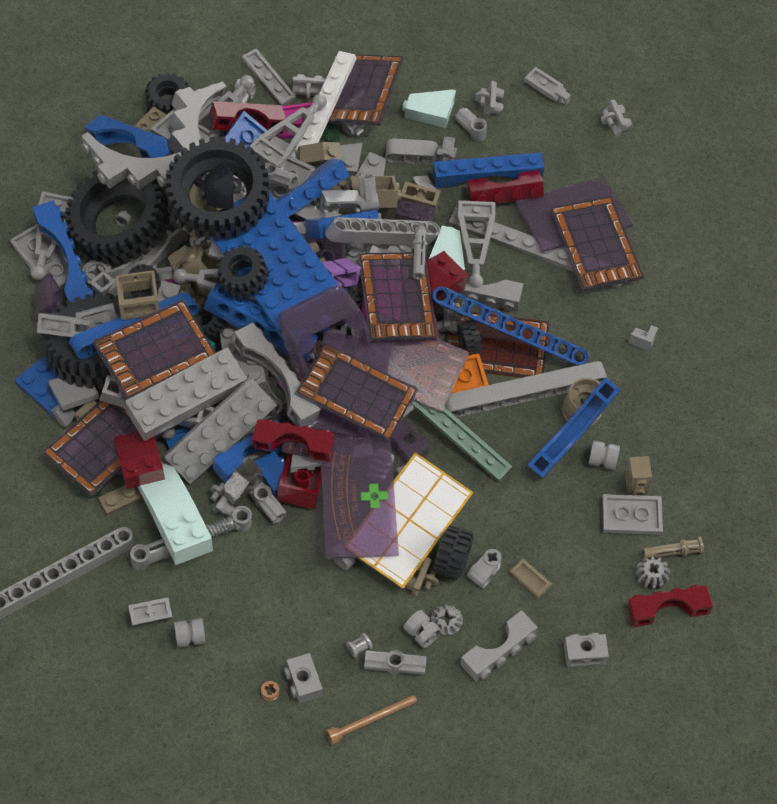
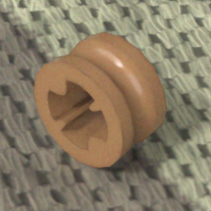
(274, 696)

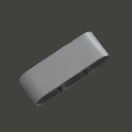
(411, 151)

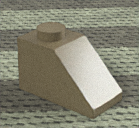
(319, 152)

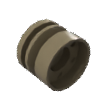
(577, 395)

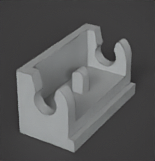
(339, 199)
(150, 611)

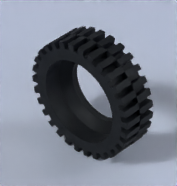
(202, 160)
(89, 203)
(62, 356)

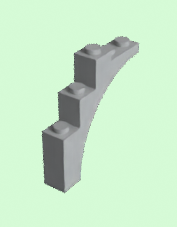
(188, 108)
(116, 167)

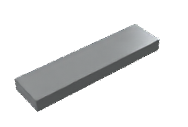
(268, 77)

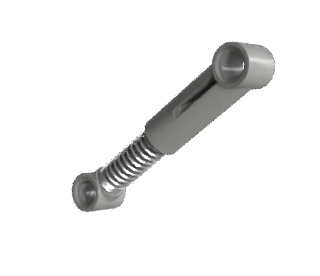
(158, 550)

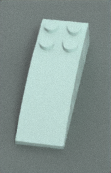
(176, 516)

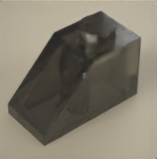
(242, 481)

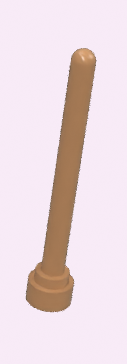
(335, 734)

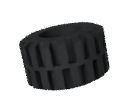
(162, 86)
(236, 260)
(453, 552)

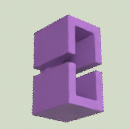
(343, 271)

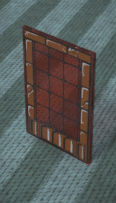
(505, 354)

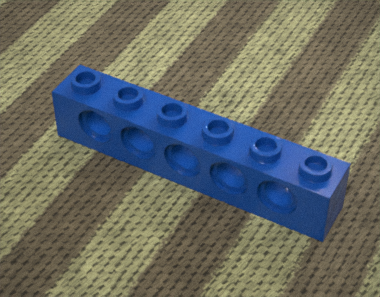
(244, 312)

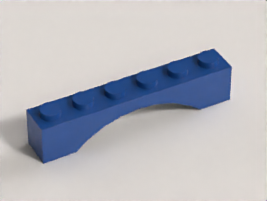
(111, 131)
(455, 172)
(322, 179)
(49, 222)
(574, 428)

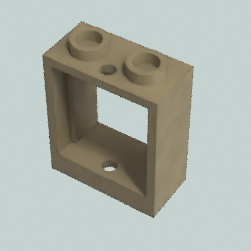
(386, 188)
(198, 260)
(137, 306)

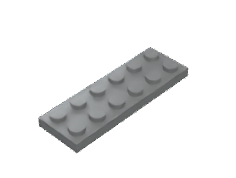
(220, 430)

